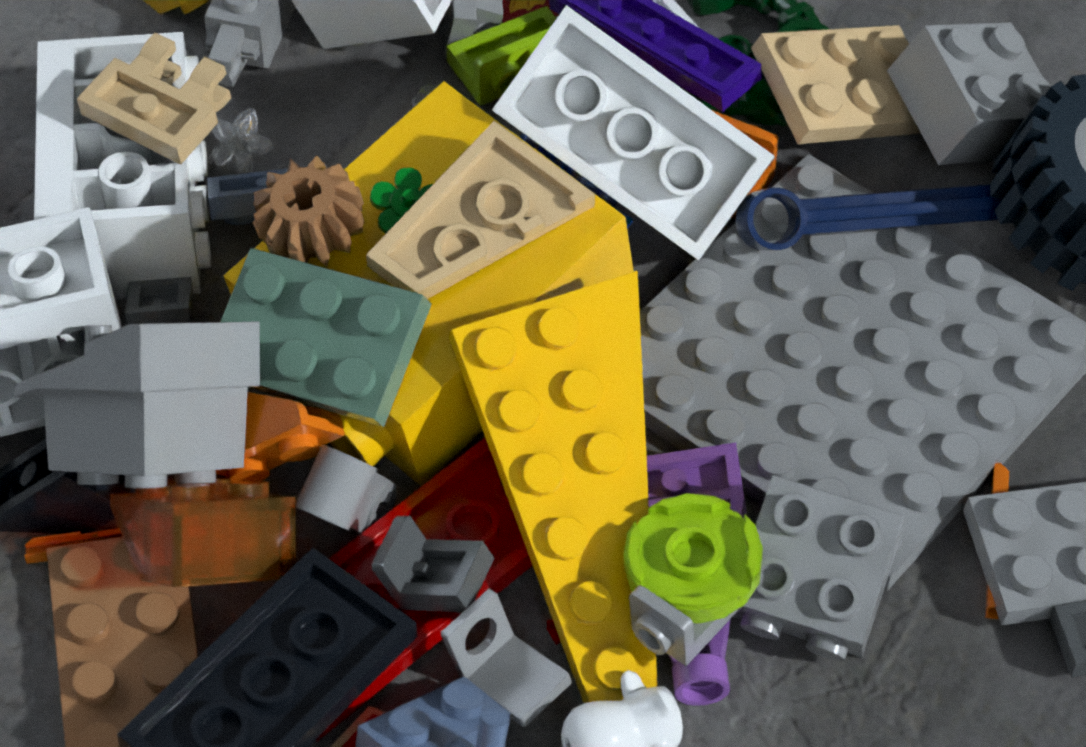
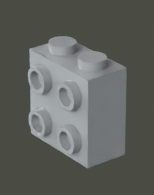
(820, 568)

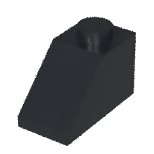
(50, 500)

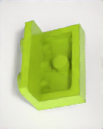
(496, 55)

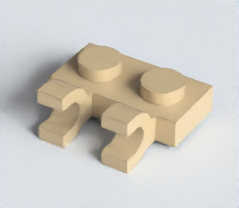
(147, 108)

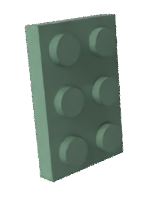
(328, 334)

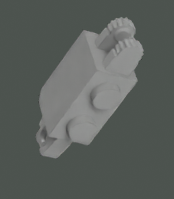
(245, 33)

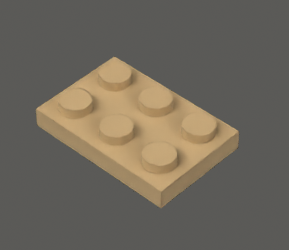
(836, 82)

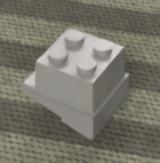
(150, 402)

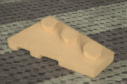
(477, 213)

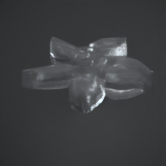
(239, 142)

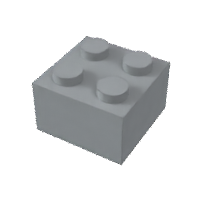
(967, 88)

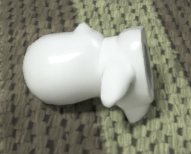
(640, 720)

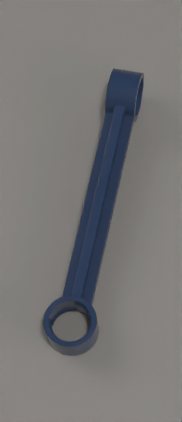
(867, 212)

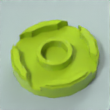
(695, 556)

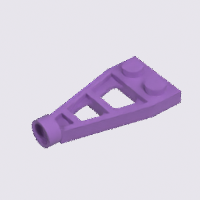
(712, 473)

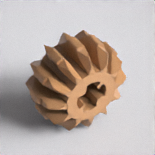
(308, 211)

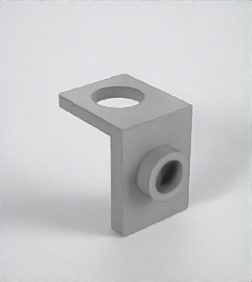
(503, 663)

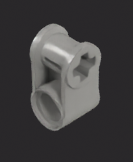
(345, 491)

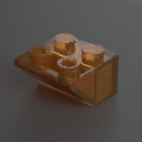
(207, 532)

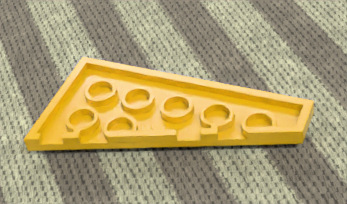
(569, 441)

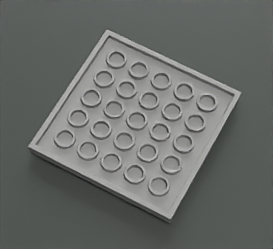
(856, 362)

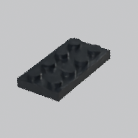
(280, 666)

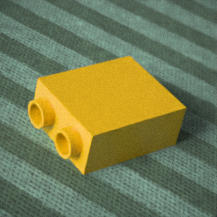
(433, 406)

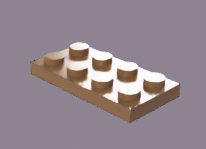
(113, 638)

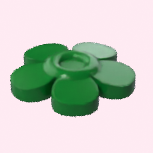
(397, 199)

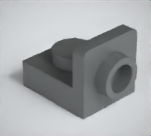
(160, 301)

